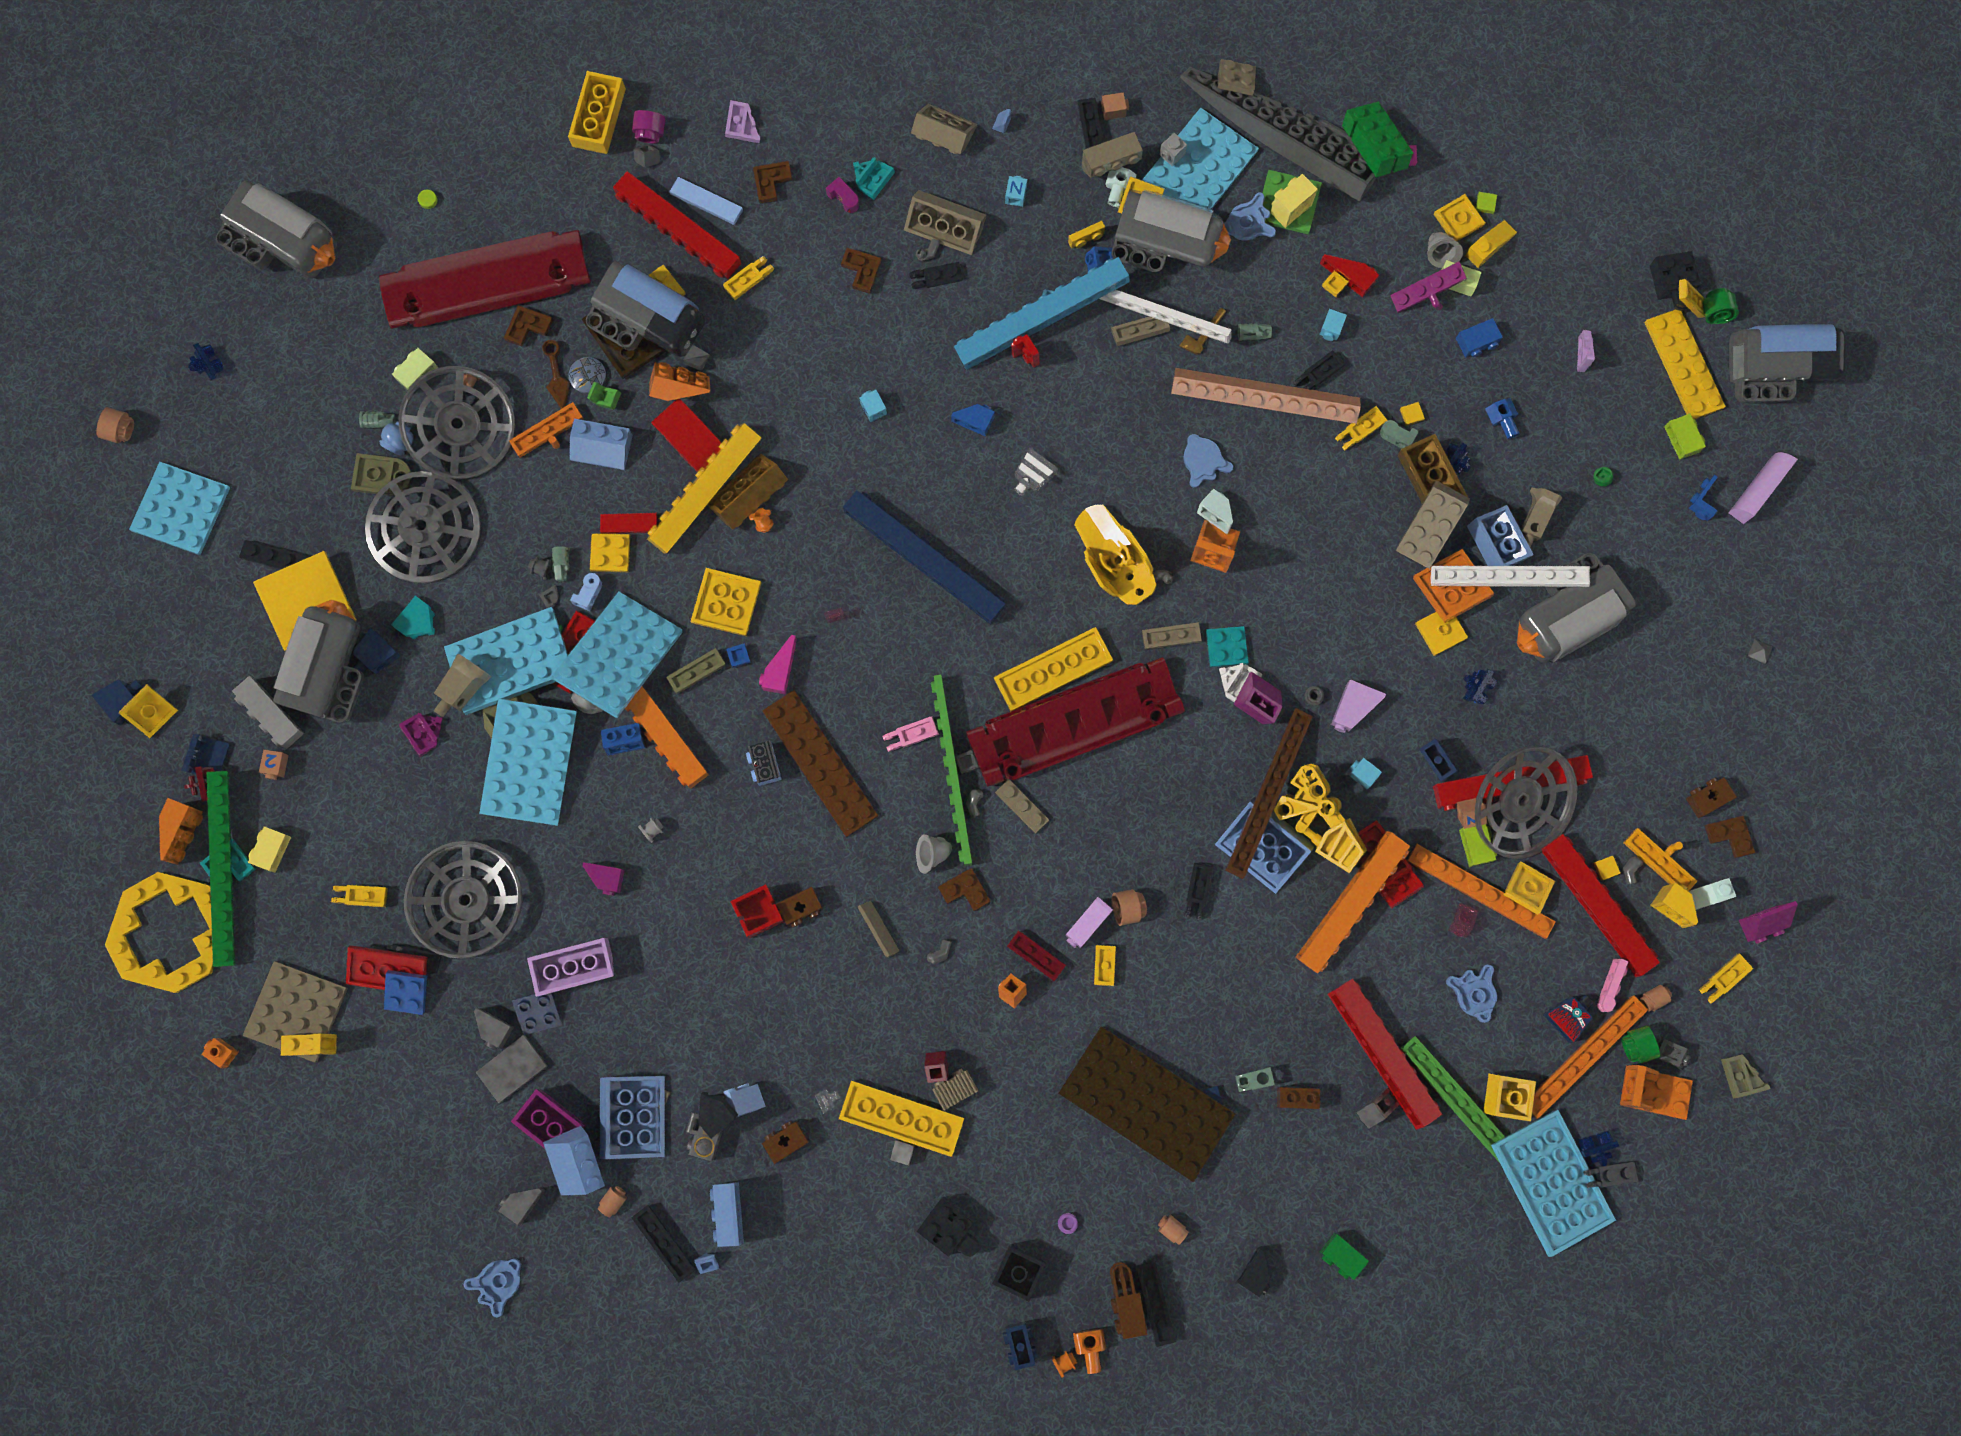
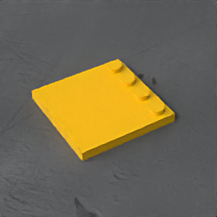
(296, 588)

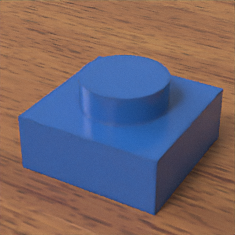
(738, 655)

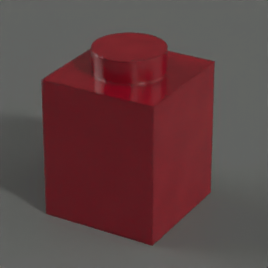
(936, 1067)

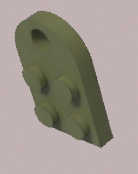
(374, 472)

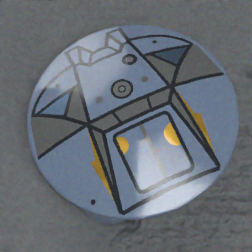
(585, 372)

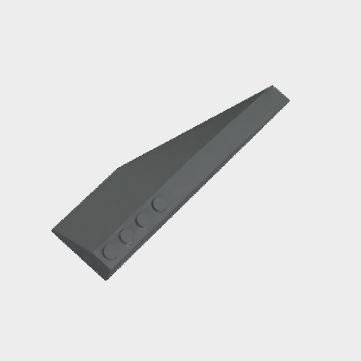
(1297, 137)

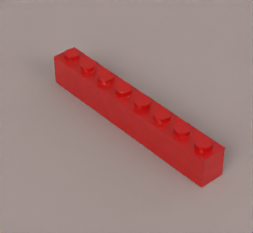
(677, 225)
(1451, 792)
(1600, 906)
(1385, 1054)

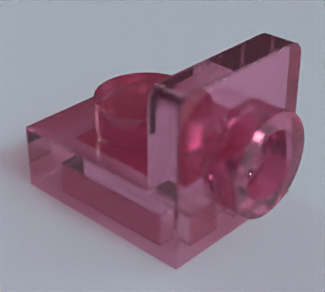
(1463, 920)

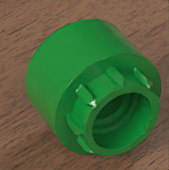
(1722, 305)
(1640, 1045)

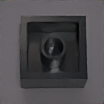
(1019, 1273)

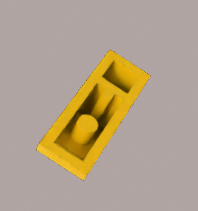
(1490, 243)

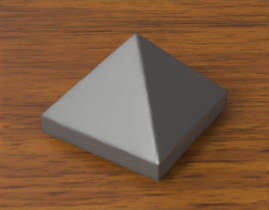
(1760, 651)

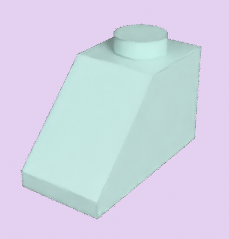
(1216, 510)
(1713, 893)

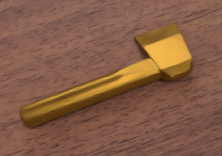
(1197, 346)

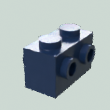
(1021, 1353)

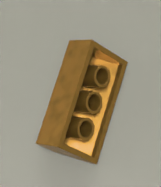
(1428, 463)
(747, 491)

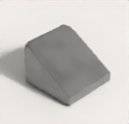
(902, 1152)

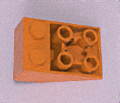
(676, 383)
(176, 829)

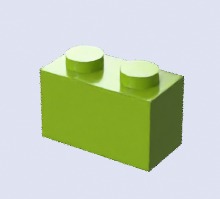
(1685, 436)
(1475, 849)

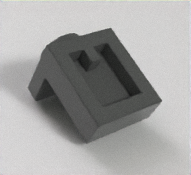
(1674, 1054)

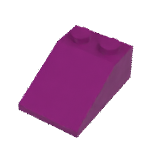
(1768, 922)

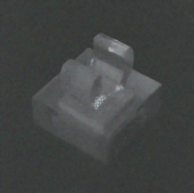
(826, 1100)

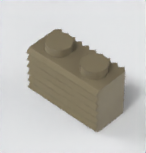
(955, 1089)

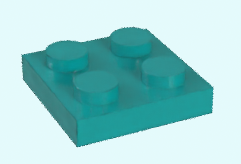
(1227, 646)

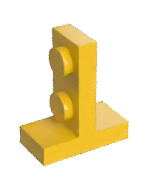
(308, 1044)

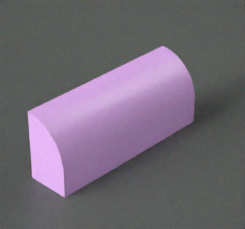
(1762, 486)

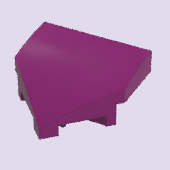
(422, 732)

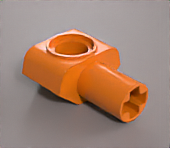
(1091, 1353)

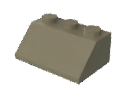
(943, 128)
(1111, 155)

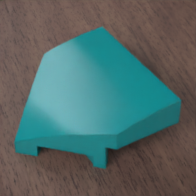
(872, 176)
(415, 619)

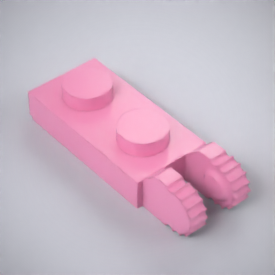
(912, 733)
(1612, 985)

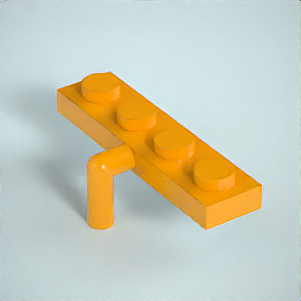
(1658, 859)

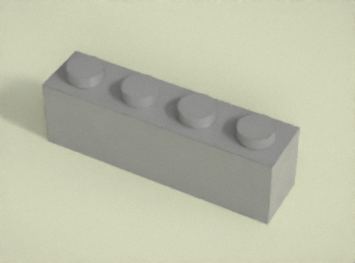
(269, 714)

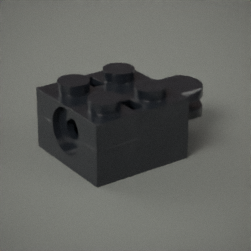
(1668, 271)
(949, 1230)

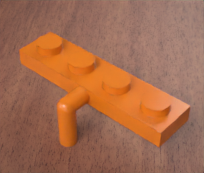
(546, 430)

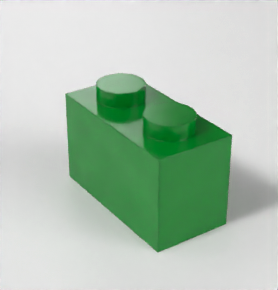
(1343, 1256)

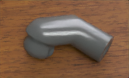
(929, 253)
(1163, 575)

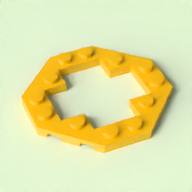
(128, 921)

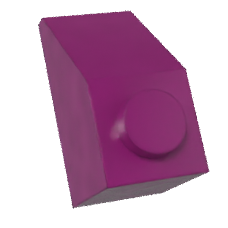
(605, 878)

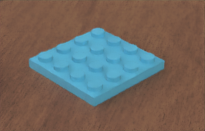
(179, 508)

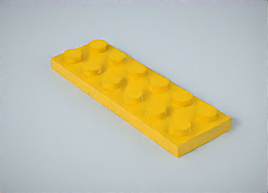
(1684, 364)
(1053, 669)
(901, 1118)

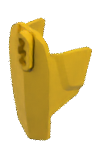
(1114, 555)

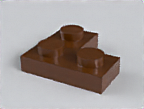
(767, 176)
(866, 267)
(526, 320)
(1733, 830)
(967, 885)

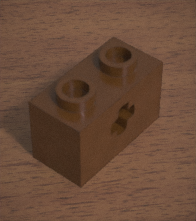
(1721, 793)
(805, 898)
(1298, 1098)
(776, 1150)

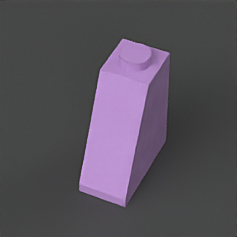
(1355, 705)
(1088, 923)

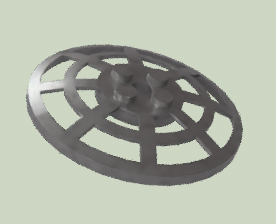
(447, 413)
(430, 535)
(1531, 803)
(452, 897)

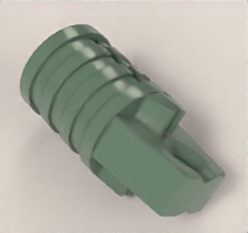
(1254, 331)
(375, 419)
(560, 563)

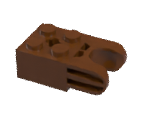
(1126, 1303)

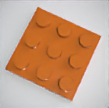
(1452, 600)

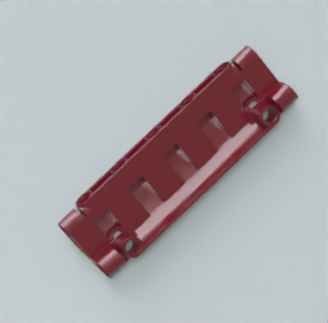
(484, 279)
(1075, 721)

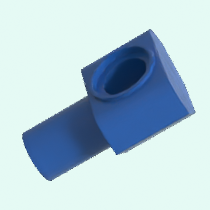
(1505, 420)

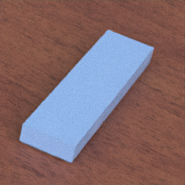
(706, 200)

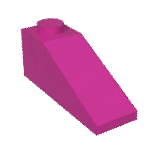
(778, 670)

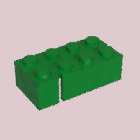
(1377, 139)

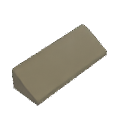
(878, 929)

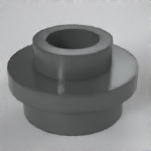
(1320, 695)

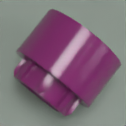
(648, 126)

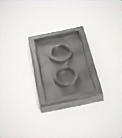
(511, 1069)

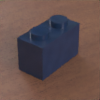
(1439, 760)

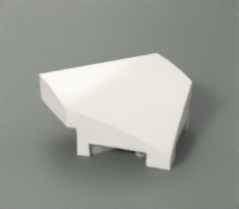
(1234, 678)

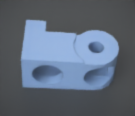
(588, 592)

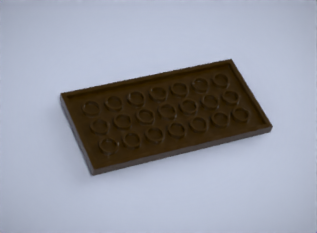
(1147, 1104)

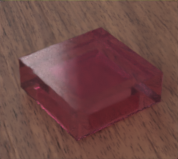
(834, 615)

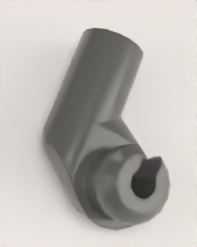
(972, 800)
(1630, 869)
(940, 955)

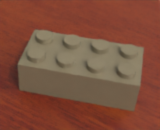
(1432, 524)

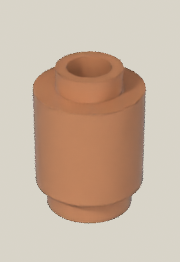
(1656, 998)
(612, 1201)
(1172, 1229)

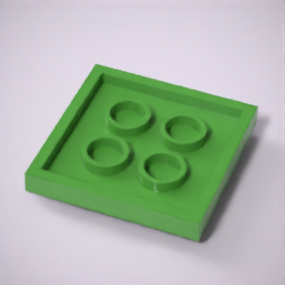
(1273, 183)

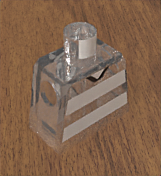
(1033, 472)

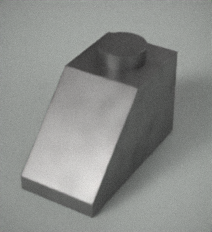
(492, 1029)
(1378, 1108)
(519, 1205)

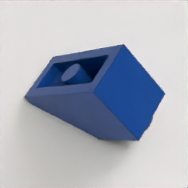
(975, 418)

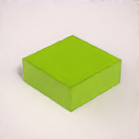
(1486, 202)

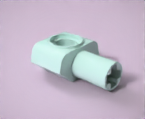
(1118, 187)

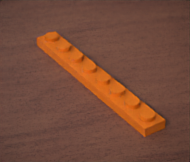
(1480, 891)
(1587, 1055)

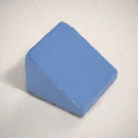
(1002, 121)

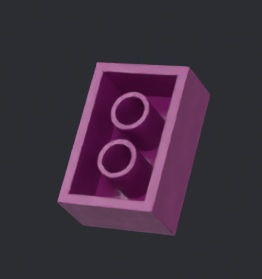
(544, 1118)

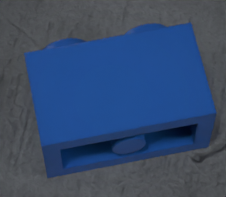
(1479, 338)

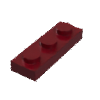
(1036, 955)

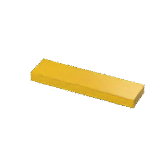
(1691, 298)

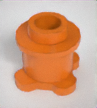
(762, 520)
(1064, 1363)

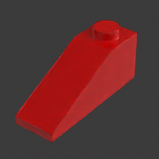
(1360, 276)

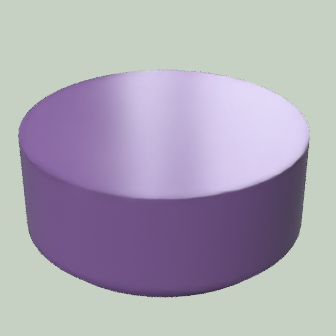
(1067, 1223)

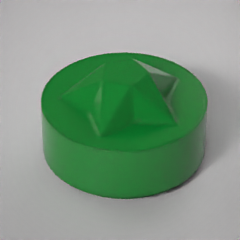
(1603, 476)

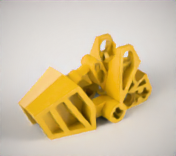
(1341, 842)

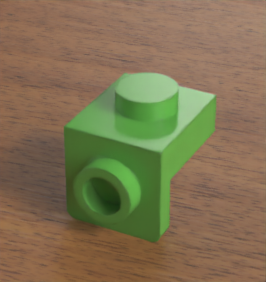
(603, 396)

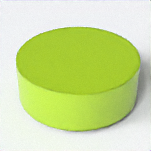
(427, 199)

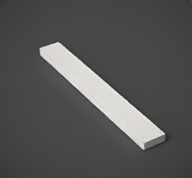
(1168, 315)
(1511, 576)

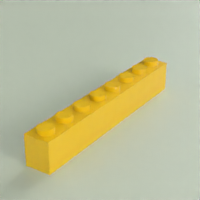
(704, 488)

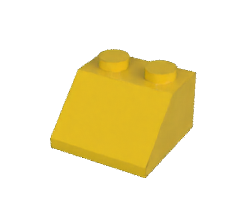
(1676, 904)
(1509, 1097)

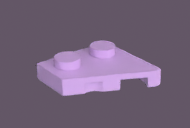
(741, 123)
(1585, 351)

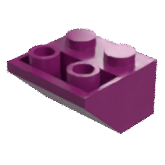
(1259, 699)

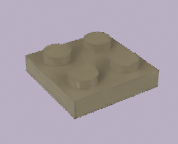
(1236, 77)

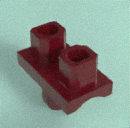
(201, 776)

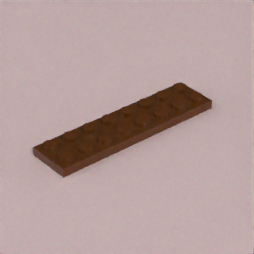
(820, 763)

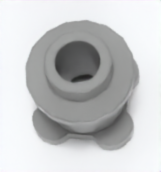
(651, 829)

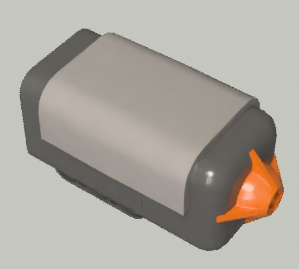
(1168, 227)
(274, 229)
(1574, 614)
(317, 662)

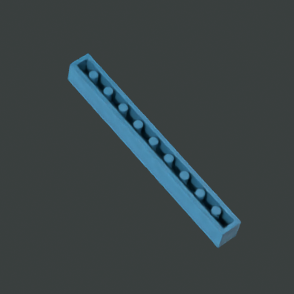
(1042, 313)

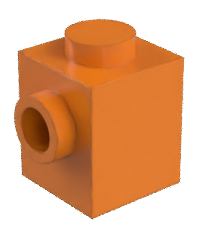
(1012, 990)
(219, 1052)

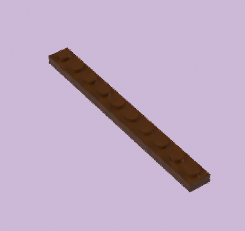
(1268, 794)

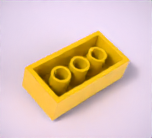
(597, 112)

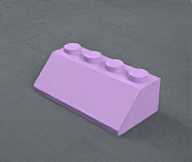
(571, 966)

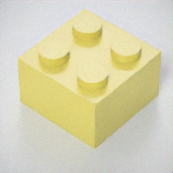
(1293, 200)

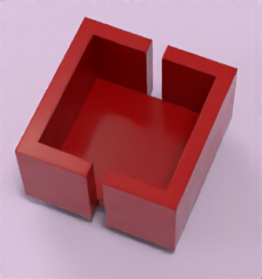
(757, 911)

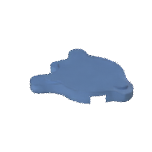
(1248, 220)
(1203, 459)
(1475, 993)
(496, 1283)

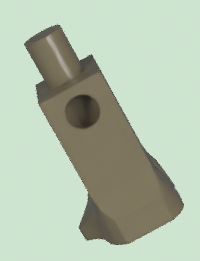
(1539, 513)
(459, 685)

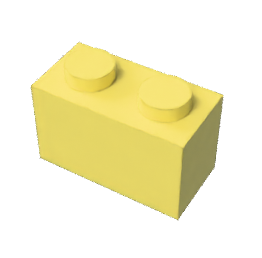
(269, 849)

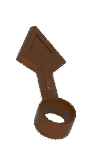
(558, 385)

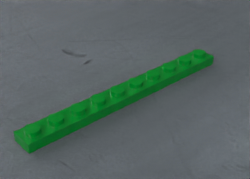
(220, 869)

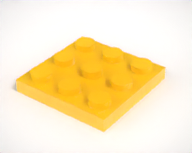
(726, 602)

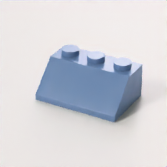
(600, 444)
(1499, 538)
(574, 1163)
(727, 1214)

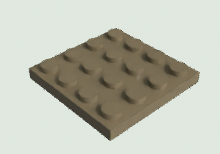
(294, 1005)

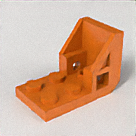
(1215, 547)
(1655, 1092)

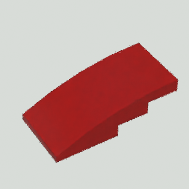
(687, 434)
(1403, 882)

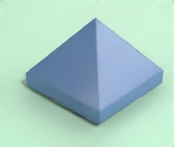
(706, 1263)

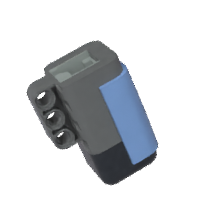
(645, 309)
(1781, 357)

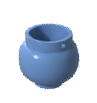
(392, 438)

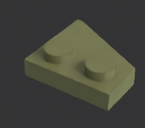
(1742, 1077)

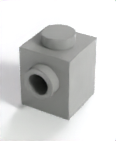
(1173, 149)

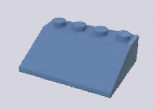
(1278, 851)
(631, 1117)

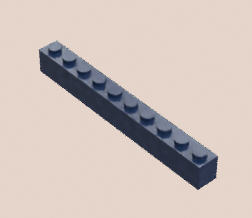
(924, 557)

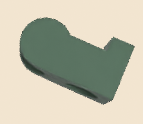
(1396, 435)
(1255, 1079)

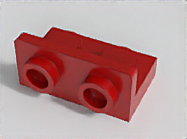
(1024, 345)

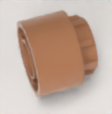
(114, 425)
(1128, 907)

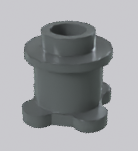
(540, 567)

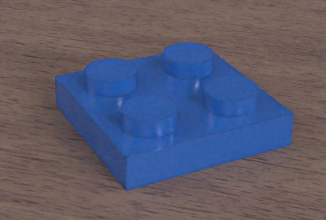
(405, 992)

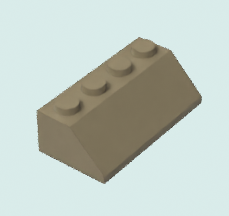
(944, 221)

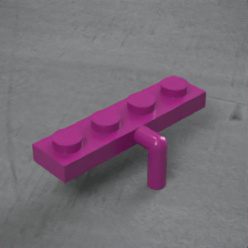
(1429, 288)

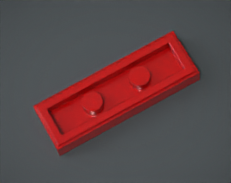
(627, 523)

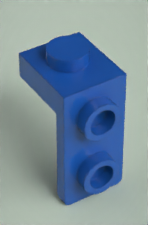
(1700, 507)

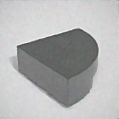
(550, 597)

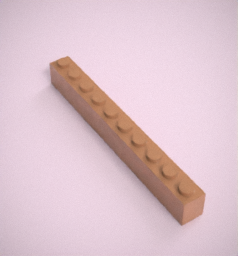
(1266, 395)

